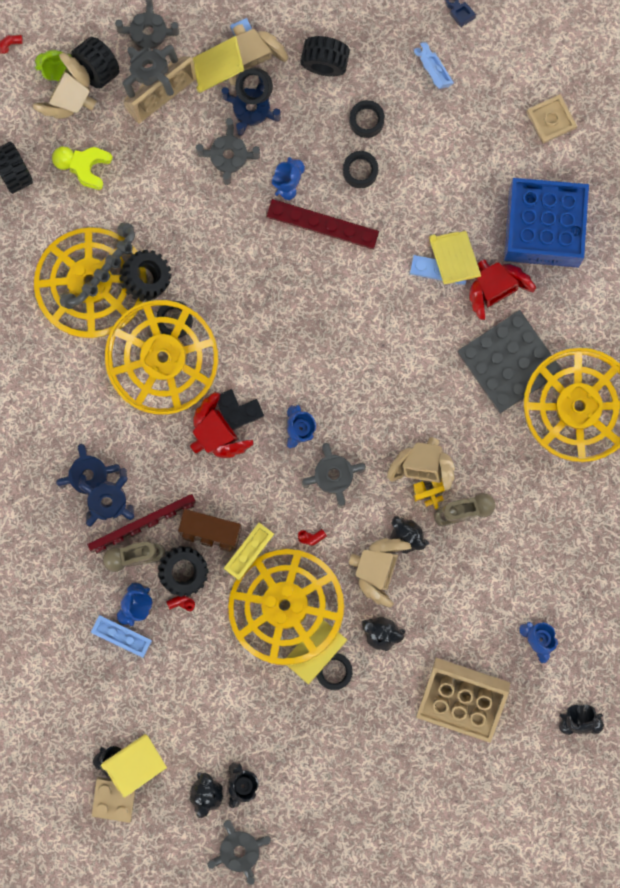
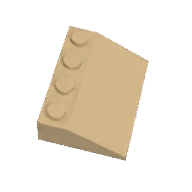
(152, 97)
(463, 700)

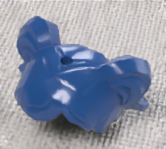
(287, 178)
(299, 419)
(134, 604)
(534, 633)

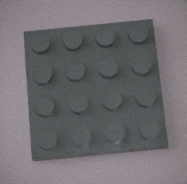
(506, 360)

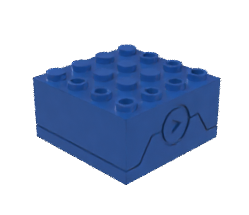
(546, 222)

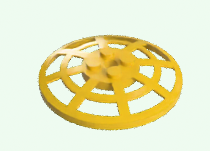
(75, 280)
(150, 361)
(565, 404)
(294, 615)

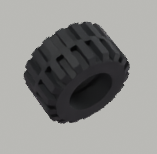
(325, 56)
(97, 60)
(13, 168)
(135, 285)
(197, 579)

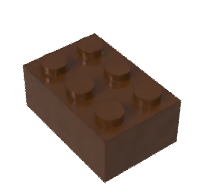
(209, 530)

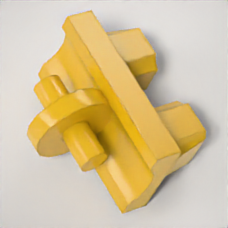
(421, 493)

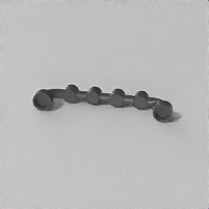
(90, 289)

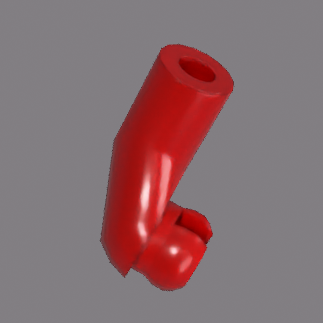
(10, 40)
(311, 539)
(184, 602)

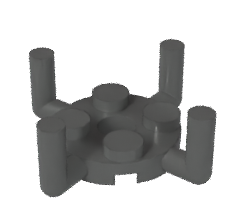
(145, 20)
(152, 74)
(231, 143)
(329, 485)
(235, 863)

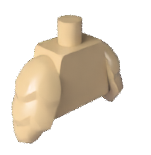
(257, 48)
(69, 93)
(424, 463)
(377, 567)

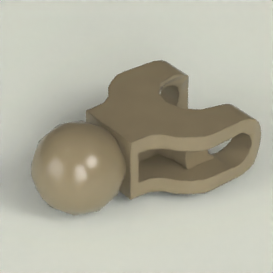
(464, 509)
(132, 555)

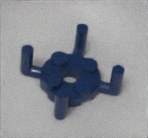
(246, 117)
(84, 463)
(104, 489)

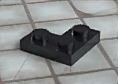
(238, 415)

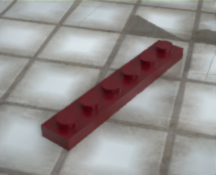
(322, 224)
(134, 528)

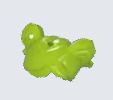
(50, 65)

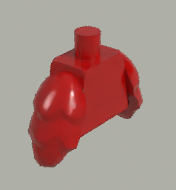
(496, 284)
(214, 432)

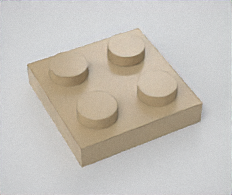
(551, 119)
(110, 803)

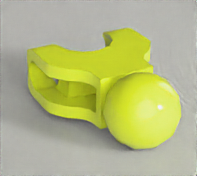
(81, 163)

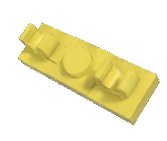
(249, 551)

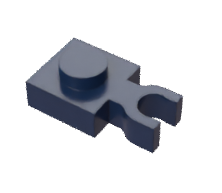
(461, 13)

